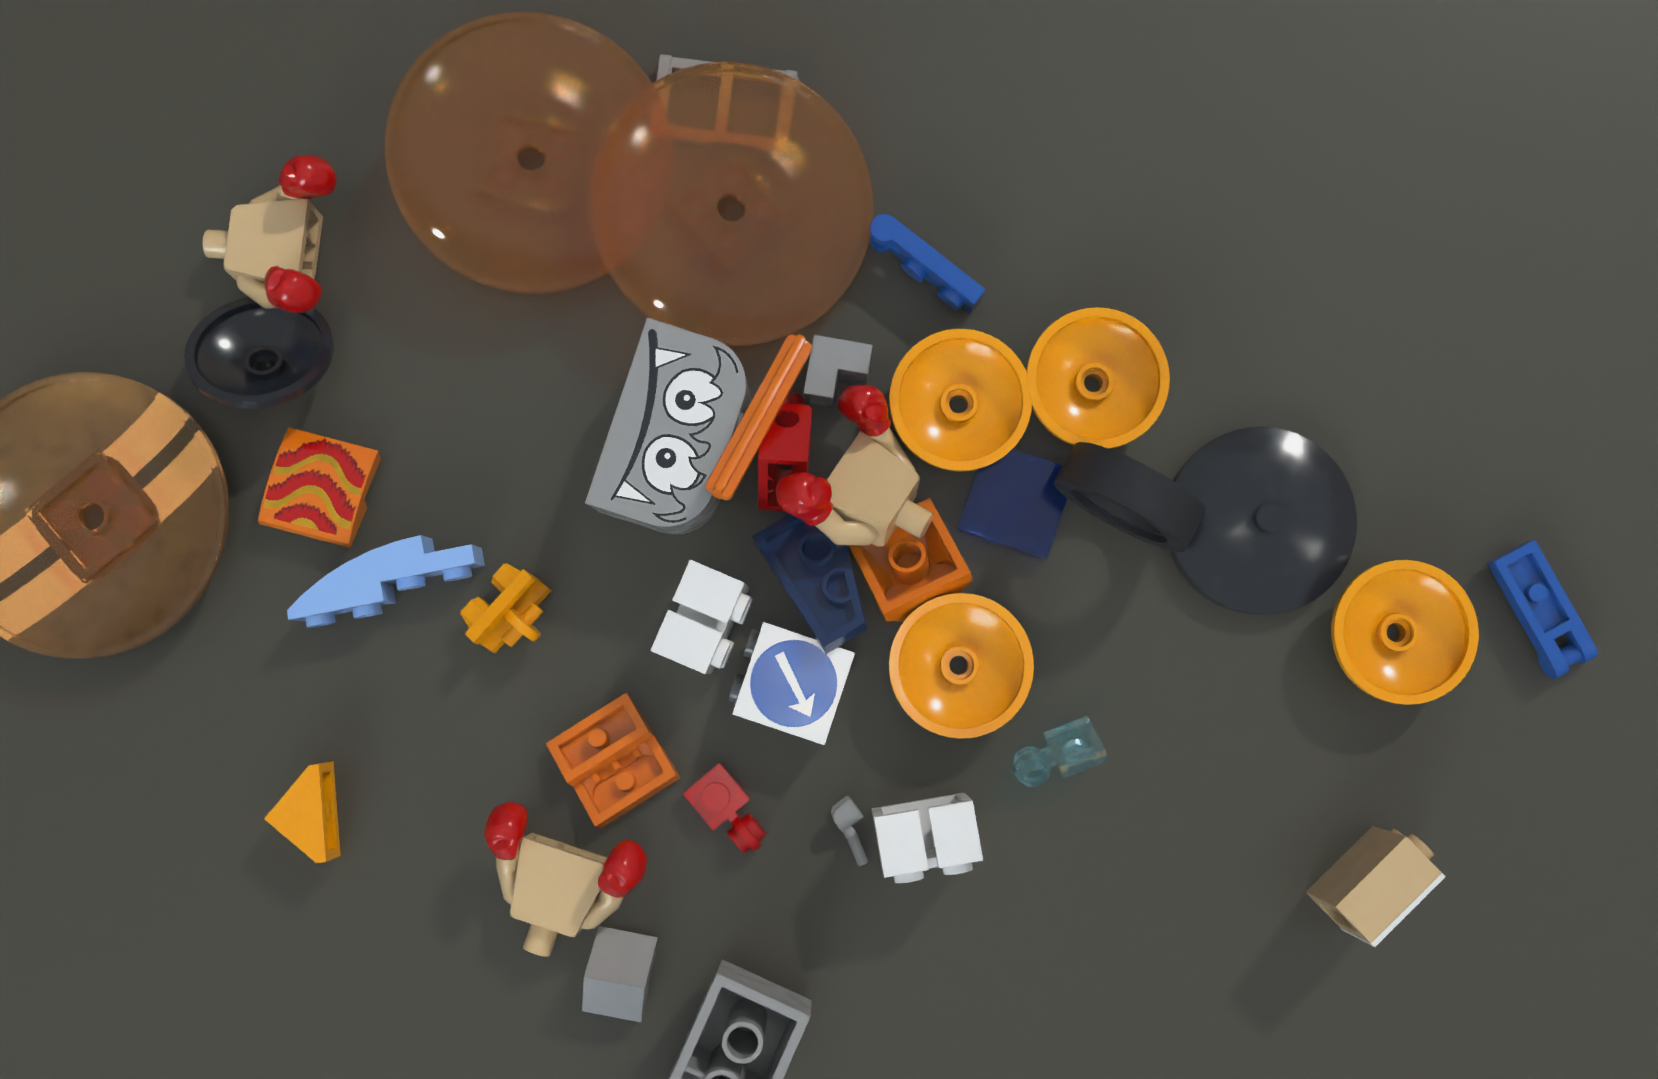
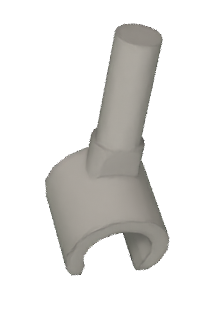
(846, 814)

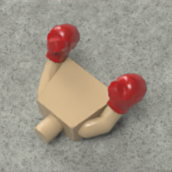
(277, 238)
(869, 487)
(557, 883)

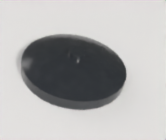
(1272, 524)

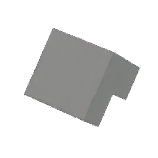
(834, 361)
(619, 974)

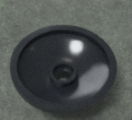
(258, 354)

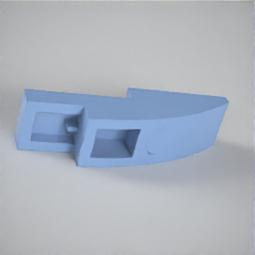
(368, 579)

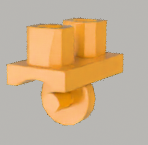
(510, 613)

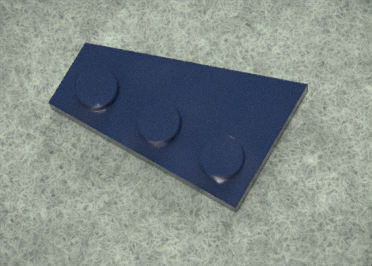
(815, 578)

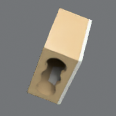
(1376, 883)

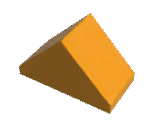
(309, 813)

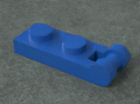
(924, 262)
(1542, 608)

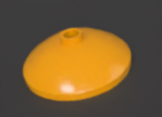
(1117, 354)
(964, 367)
(1434, 628)
(996, 670)

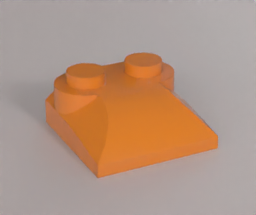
(912, 568)

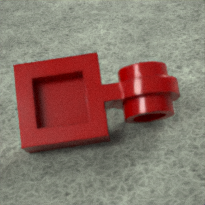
(718, 798)

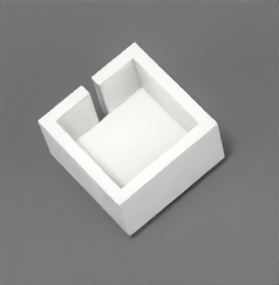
(704, 619)
(927, 836)

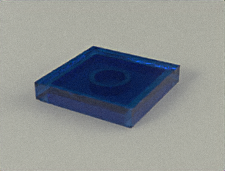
(1015, 504)

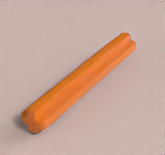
(758, 417)

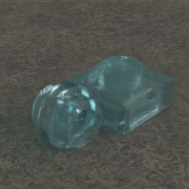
(1069, 746)

